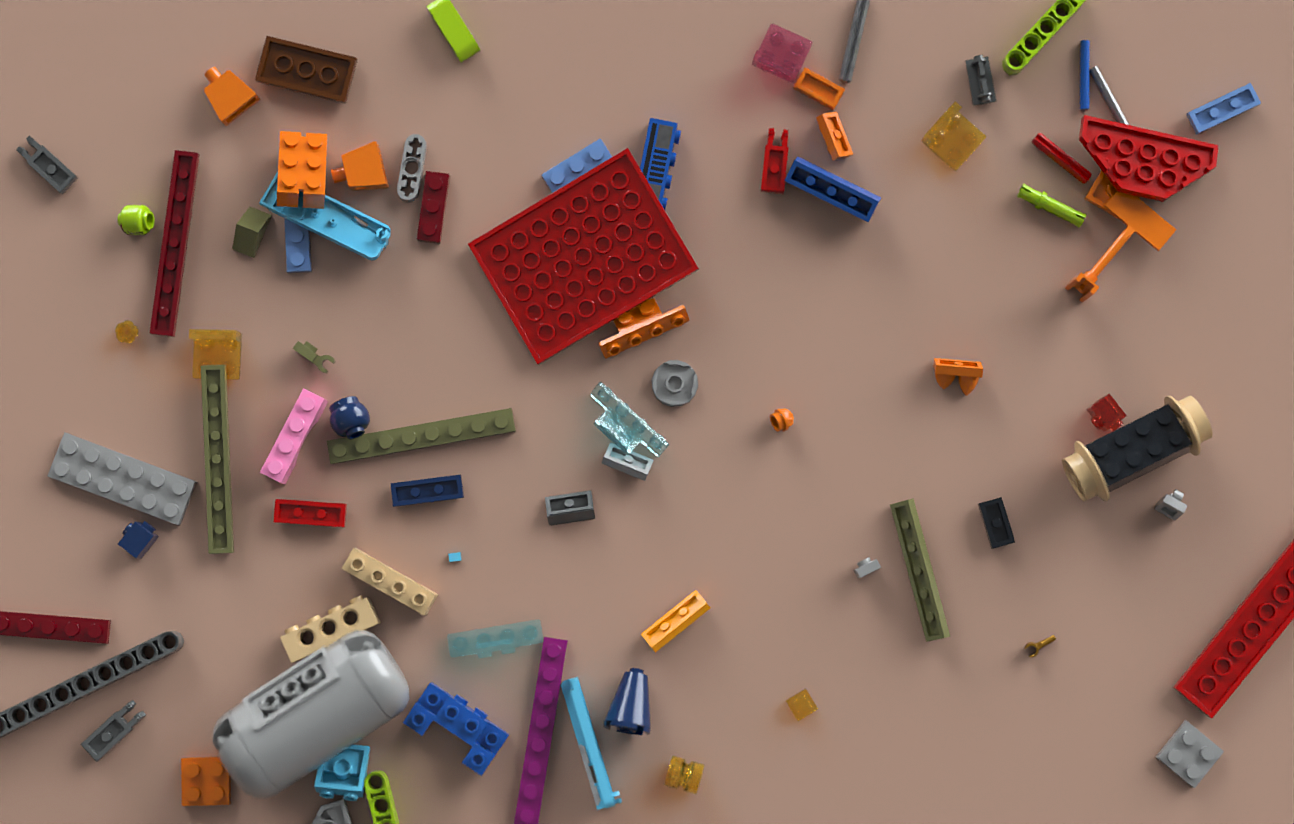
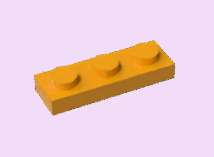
(675, 621)

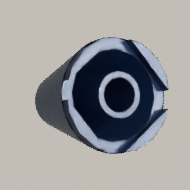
(630, 705)

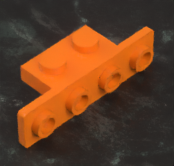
(641, 325)

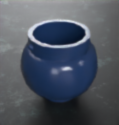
(349, 417)

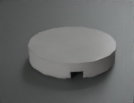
(674, 383)

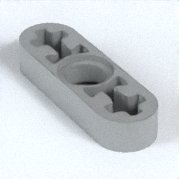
(402, 184)

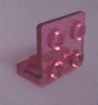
(782, 53)

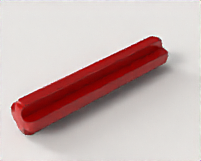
(1061, 158)

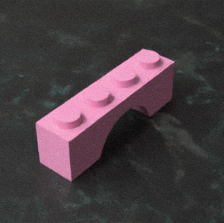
(293, 434)

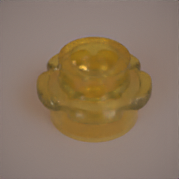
(122, 327)

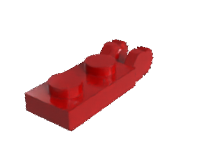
(775, 164)

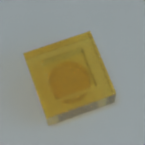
(801, 704)

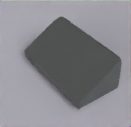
(570, 508)

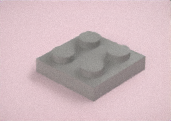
(1189, 754)

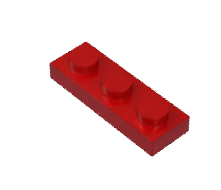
(310, 513)

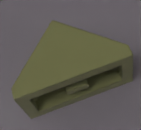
(250, 231)

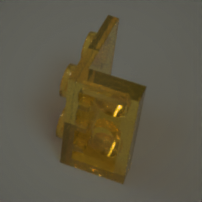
(953, 137)
(216, 348)

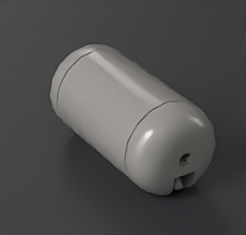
(310, 714)

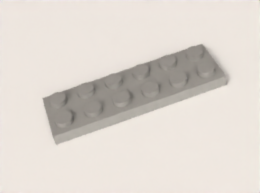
(122, 479)

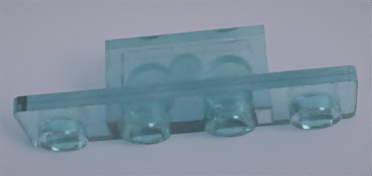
(624, 425)
(495, 638)

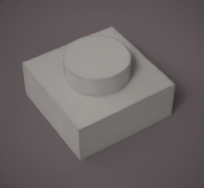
(866, 566)

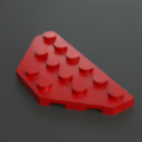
(1146, 160)

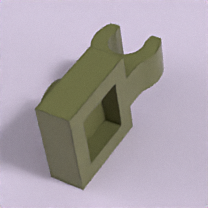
(309, 352)

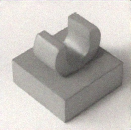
(1171, 505)

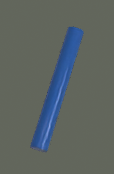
(1084, 74)

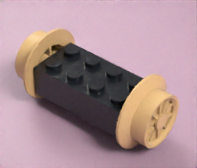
(1137, 448)

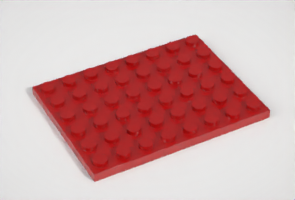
(583, 256)

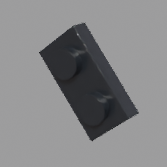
(996, 523)

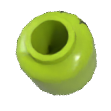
(136, 220)

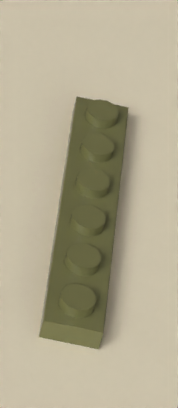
(920, 570)

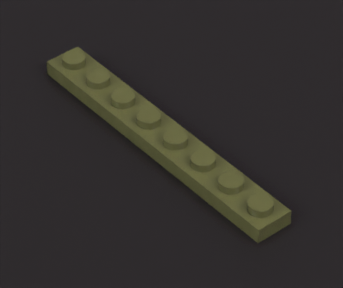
(421, 436)
(217, 459)

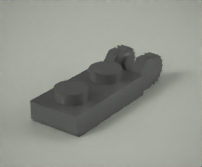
(48, 166)
(111, 732)

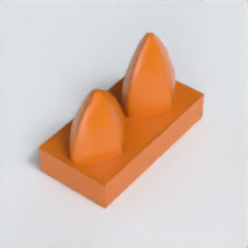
(967, 372)

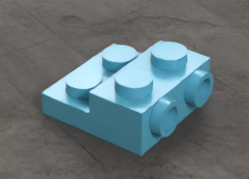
(344, 774)

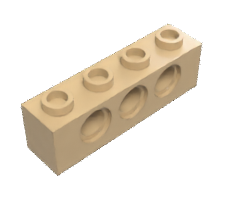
(389, 581)
(298, 649)

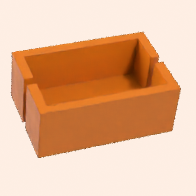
(302, 169)

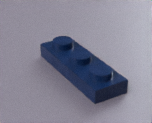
(427, 490)

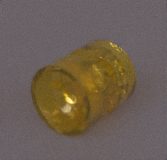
(684, 774)

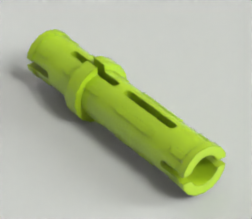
(1051, 205)

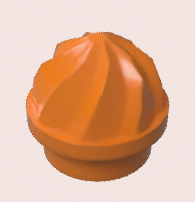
(781, 419)

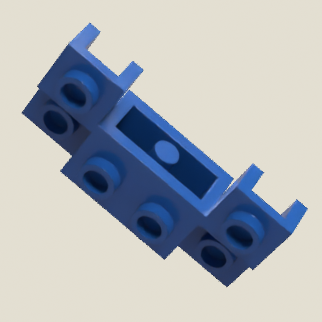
(461, 721)

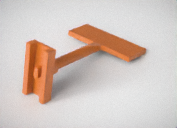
(1139, 220)

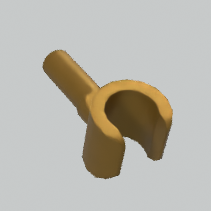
(1039, 645)

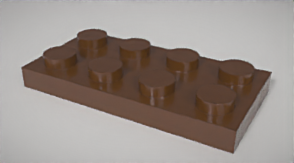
(306, 69)

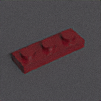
(433, 207)

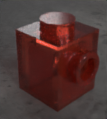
(1106, 414)

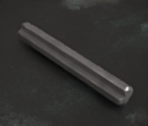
(854, 41)

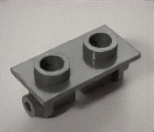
(980, 80)

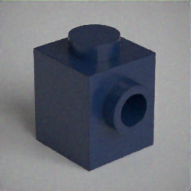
(138, 538)

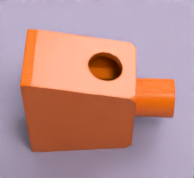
(228, 95)
(362, 169)

